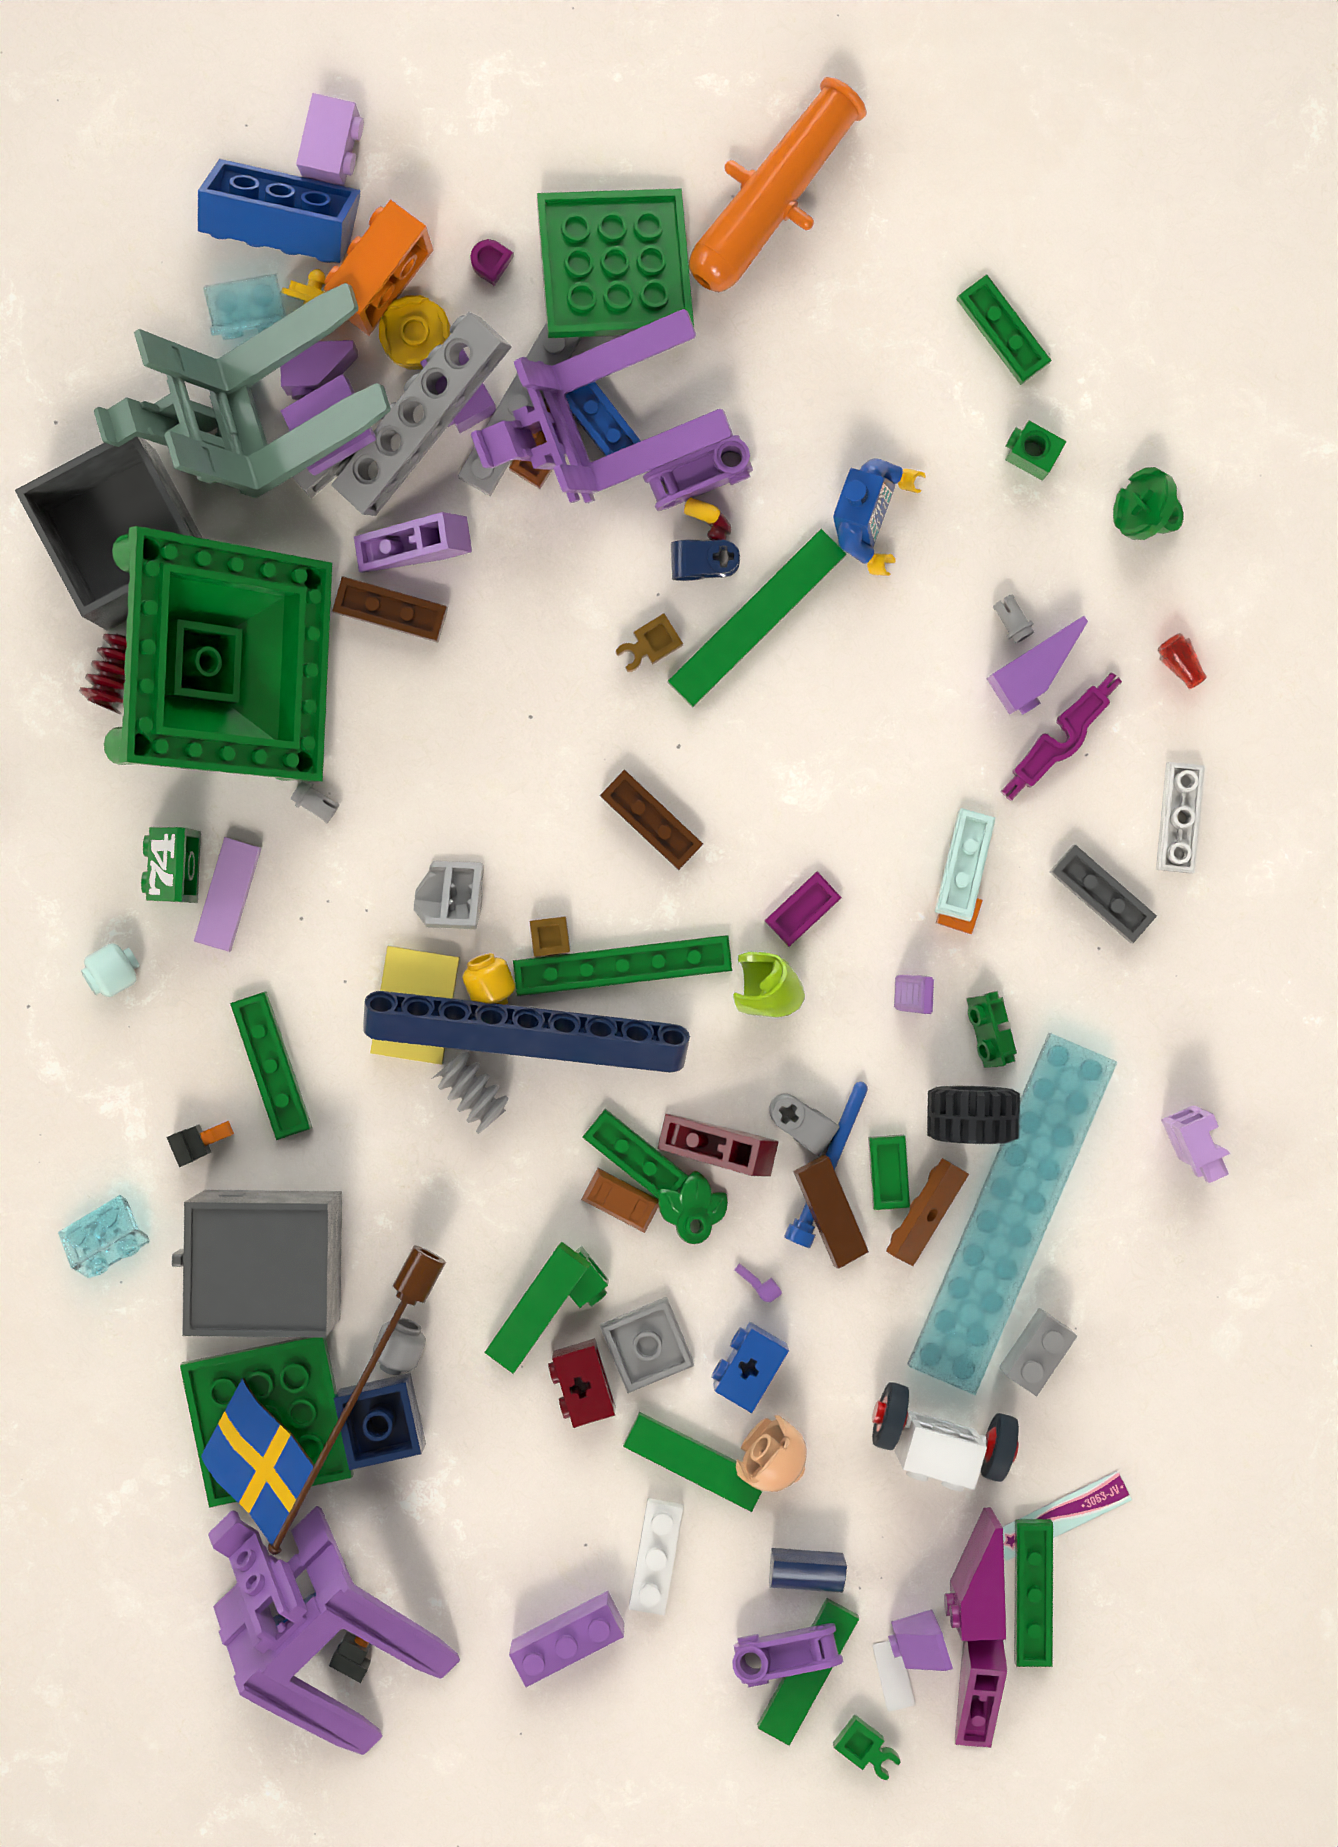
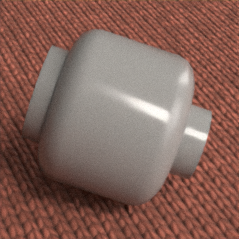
(402, 1348)

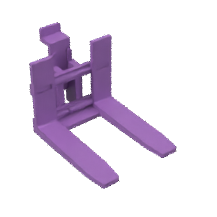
(270, 1655)

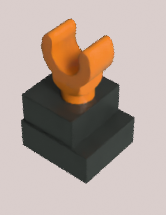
(194, 1143)
(351, 1657)

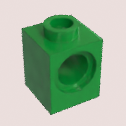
(1049, 445)
(591, 1285)

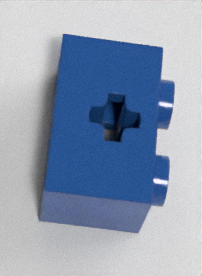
(748, 1387)

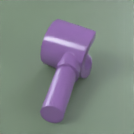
(767, 1291)

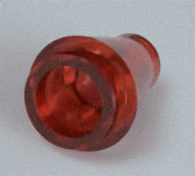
(1182, 660)

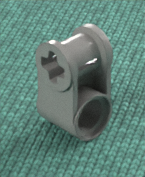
(806, 1126)

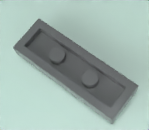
(1103, 894)

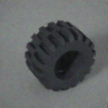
(973, 1114)

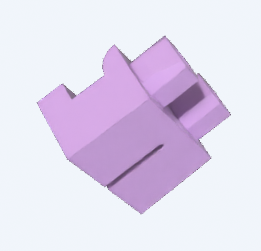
(1193, 1143)

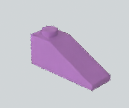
(413, 542)
(1033, 672)

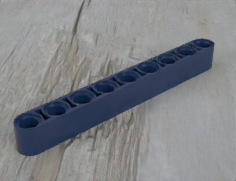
(525, 1031)

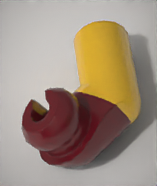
(711, 515)

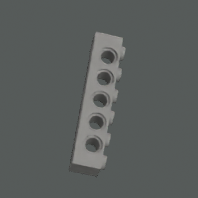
(486, 352)

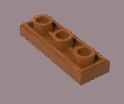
(927, 1212)

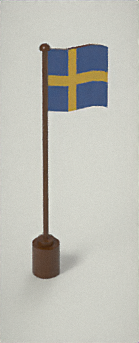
(262, 1459)

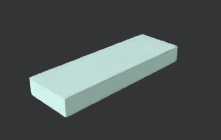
(965, 864)

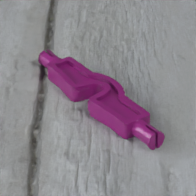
(1074, 723)

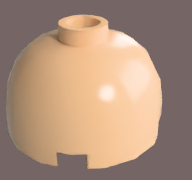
(773, 1455)

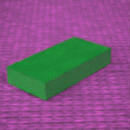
(889, 1172)

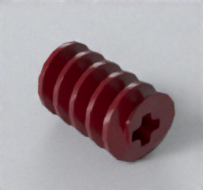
(110, 676)

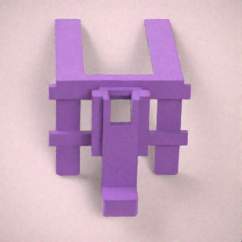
(515, 440)

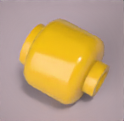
(488, 980)

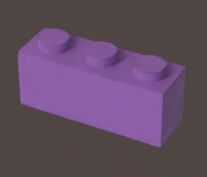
(566, 1639)

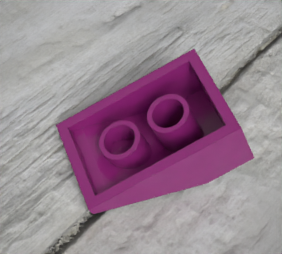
(978, 1584)

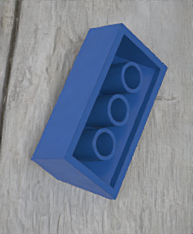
(277, 211)

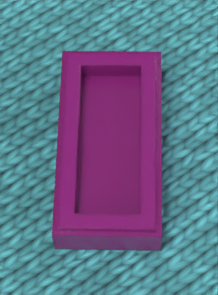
(802, 909)

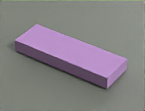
(227, 894)

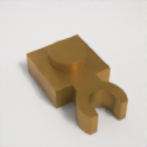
(654, 640)

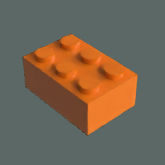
(382, 263)

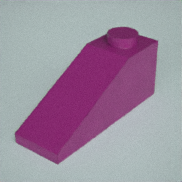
(980, 1692)

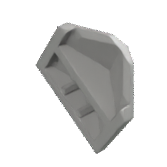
(450, 895)

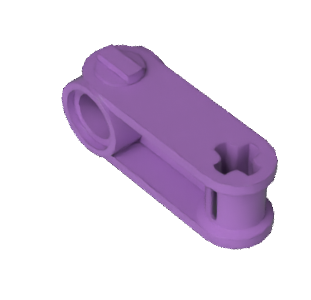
(698, 473)
(786, 1654)

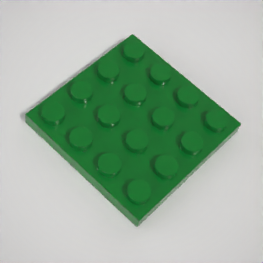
(612, 260)
(289, 1380)

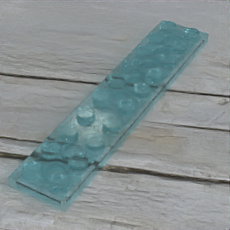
(1011, 1215)

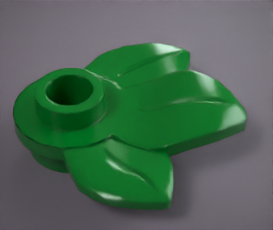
(692, 1203)

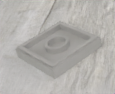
(647, 1345)

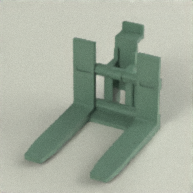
(239, 449)

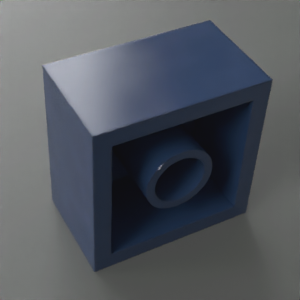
(382, 1423)

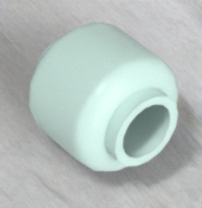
(110, 970)

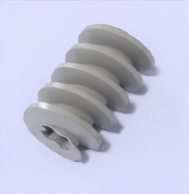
(472, 1091)

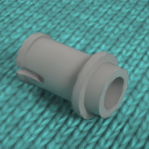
(1015, 621)
(314, 801)

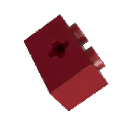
(595, 1401)

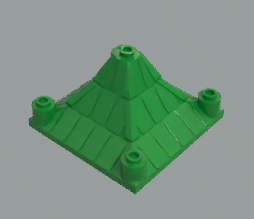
(223, 657)

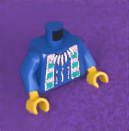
(864, 506)

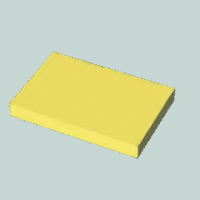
(416, 974)

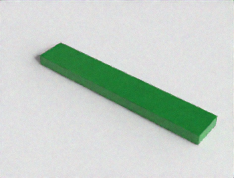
(756, 618)
(622, 965)

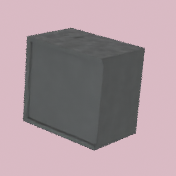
(91, 504)
(261, 1263)

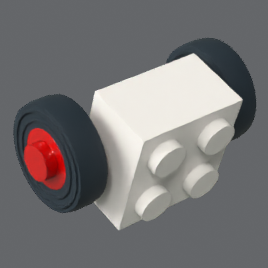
(942, 1448)

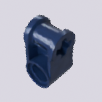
(695, 561)

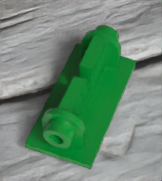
(994, 1046)

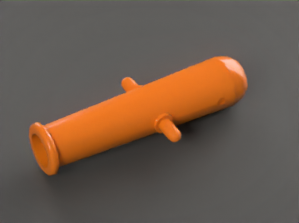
(774, 188)

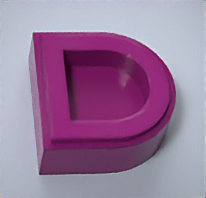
(490, 260)

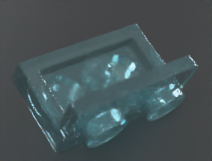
(244, 305)
(102, 1238)

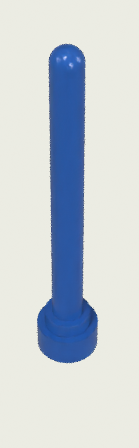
(802, 1229)

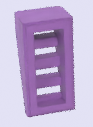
(914, 993)

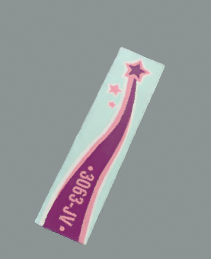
(1074, 1508)

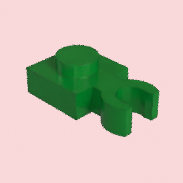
(863, 1745)

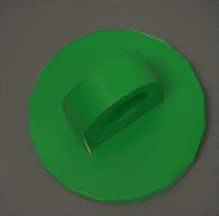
(1148, 505)

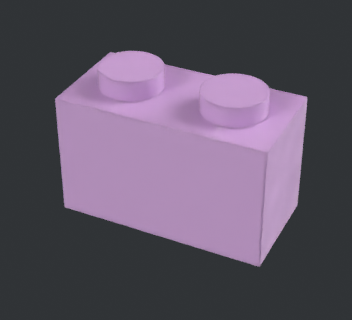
(329, 140)

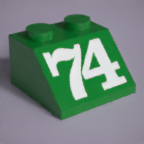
(171, 864)

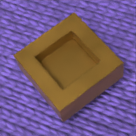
(549, 936)

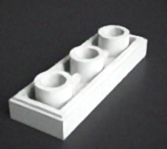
(1179, 841)

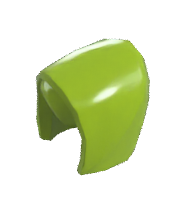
(769, 986)

